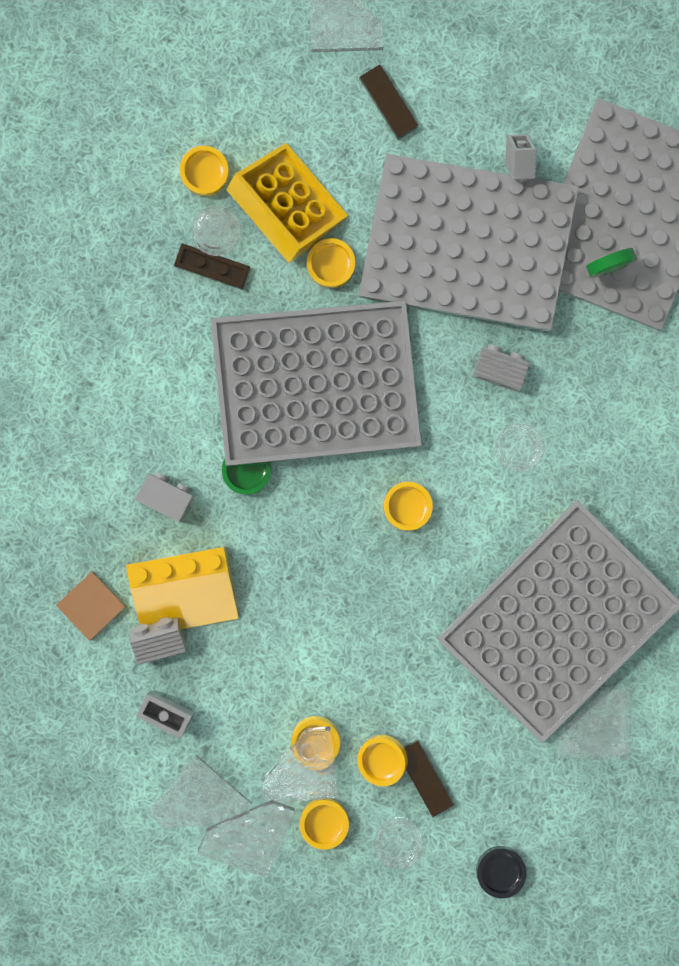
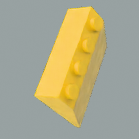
(286, 202)
(184, 586)

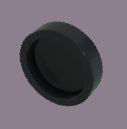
(501, 872)

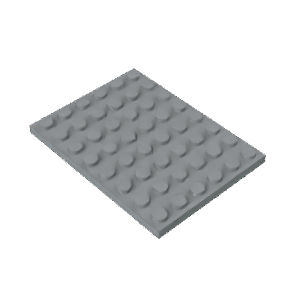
(622, 202)
(468, 242)
(315, 383)
(559, 621)

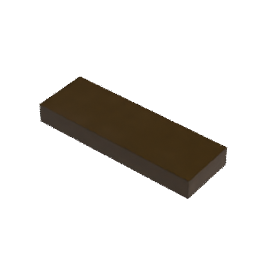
(388, 102)
(212, 267)
(426, 780)

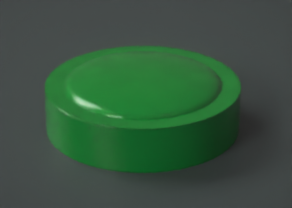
(611, 263)
(246, 478)

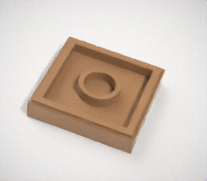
(91, 605)

